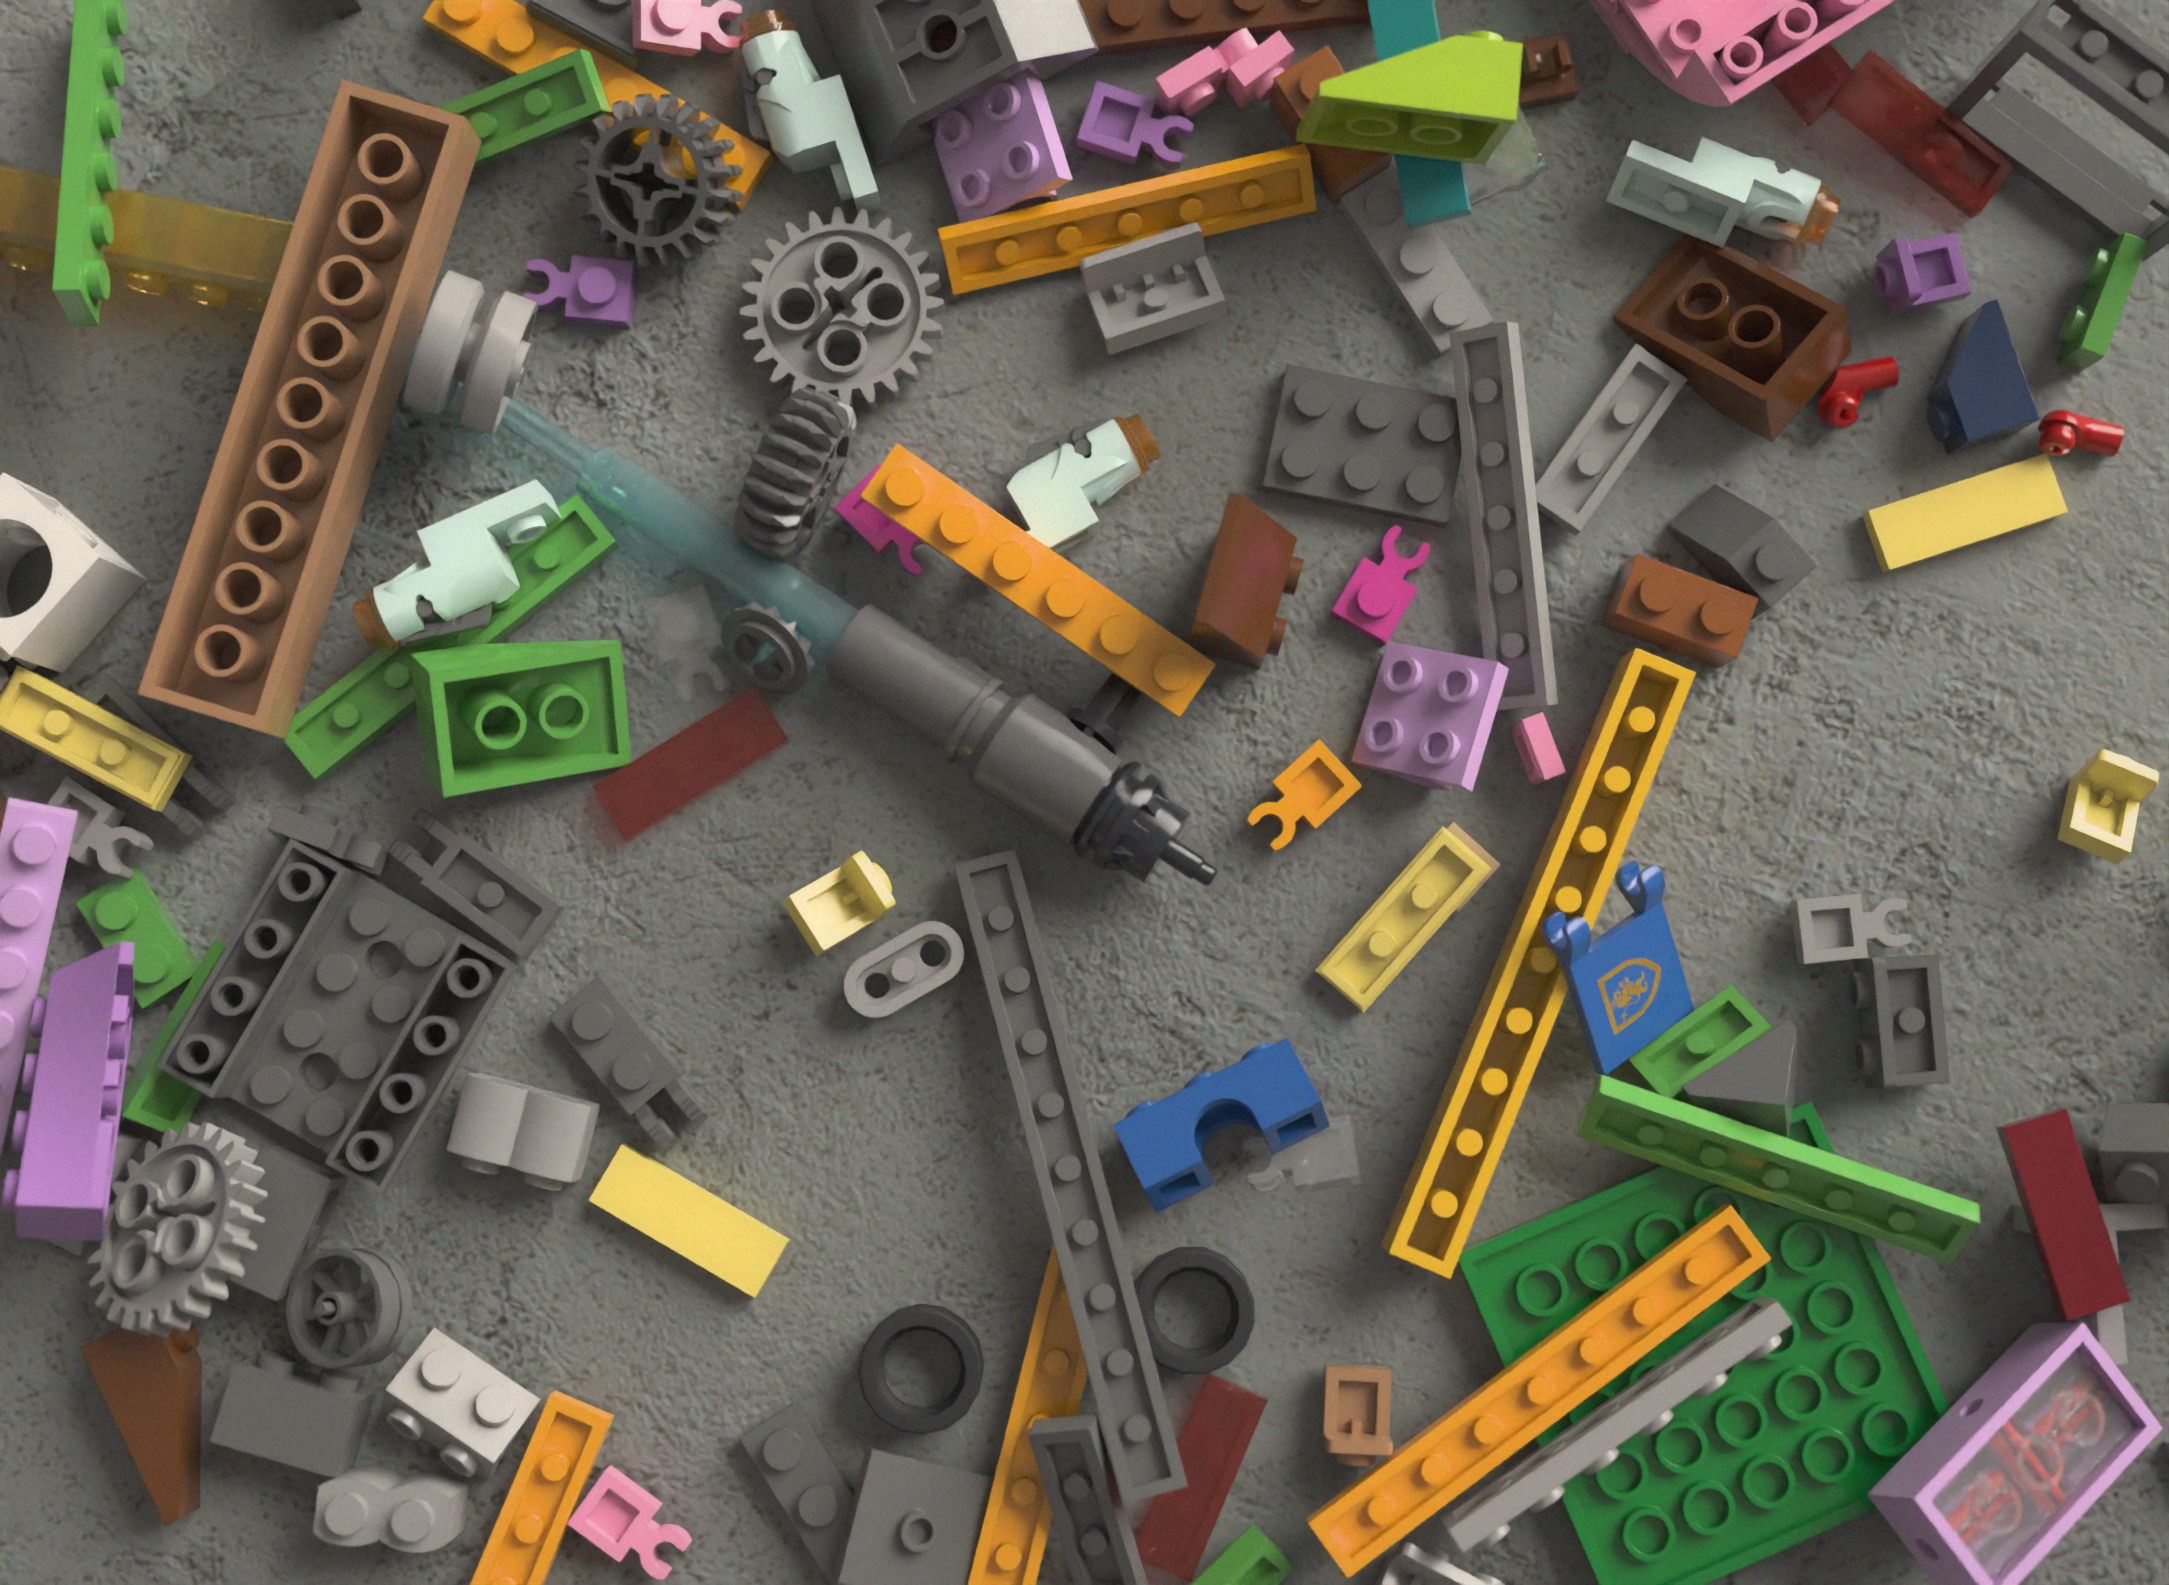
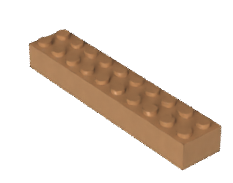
(312, 410)

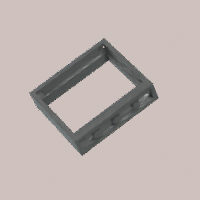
(2112, 70)

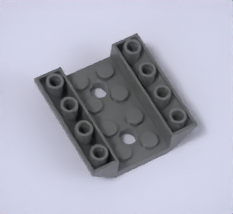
(904, 84)
(305, 986)

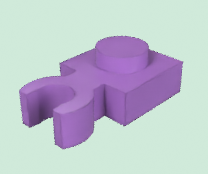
(1122, 125)
(594, 290)

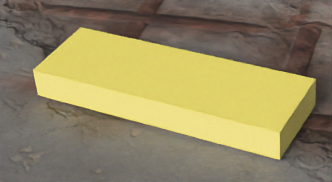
(1964, 513)
(91, 739)
(1403, 918)
(689, 1220)

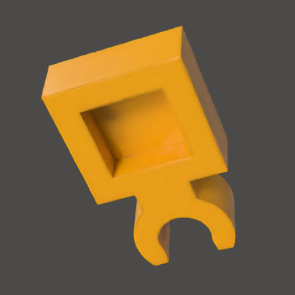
(1309, 790)

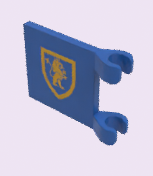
(1628, 978)

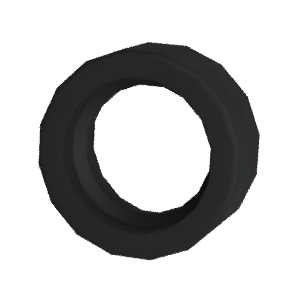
(1240, 1325)
(913, 1418)

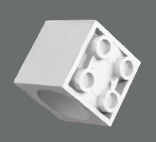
(85, 585)

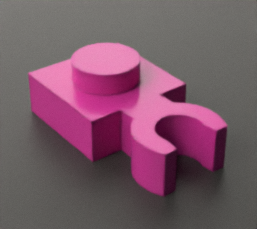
(877, 528)
(1377, 593)

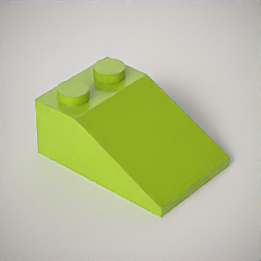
(1429, 103)

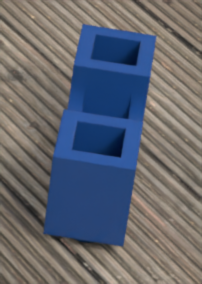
(1259, 1091)

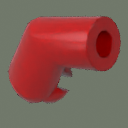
(2065, 430)

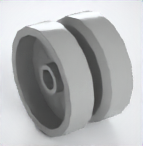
(461, 350)

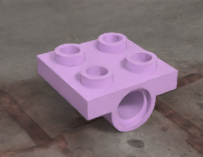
(1001, 149)
(1430, 716)

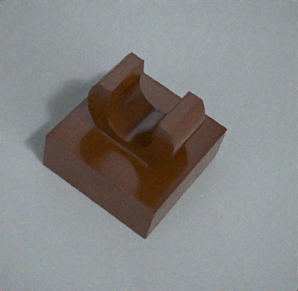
(1546, 72)

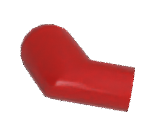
(1847, 387)

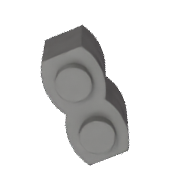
(522, 1129)
(382, 1505)

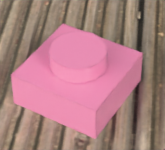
(1255, 72)

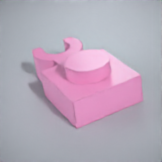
(681, 26)
(1195, 81)
(620, 1516)

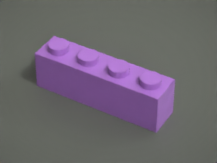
(75, 1099)

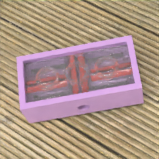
(2016, 1459)

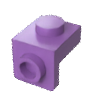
(1921, 273)

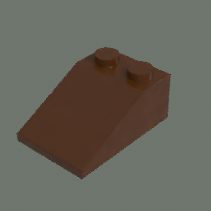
(1738, 332)
(1245, 586)

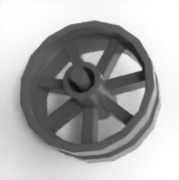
(320, 1300)

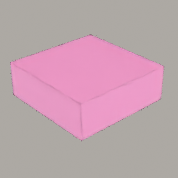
(1537, 749)

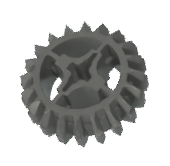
(664, 157)
(795, 473)

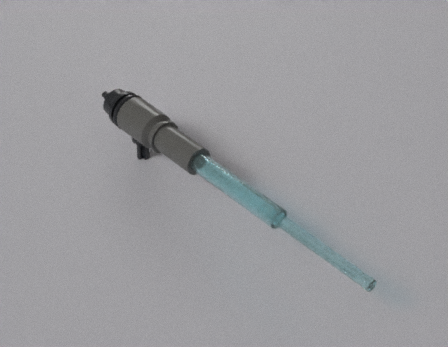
(1018, 749)

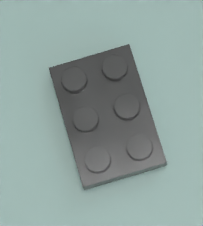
(1365, 446)

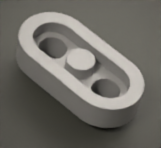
(905, 969)

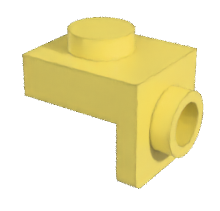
(2105, 805)
(841, 903)

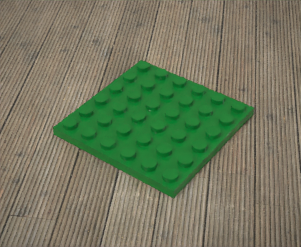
(1783, 1439)

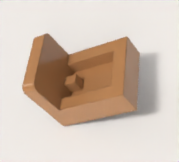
(1356, 1413)

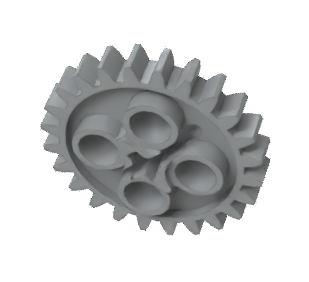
(800, 275)
(178, 1229)

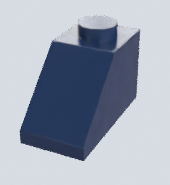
(1980, 385)

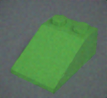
(519, 712)

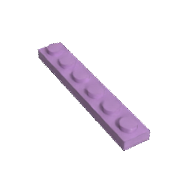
(32, 869)

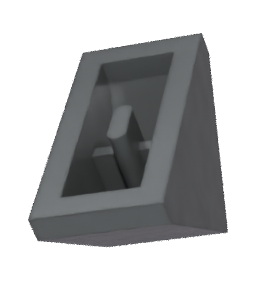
(1753, 1083)

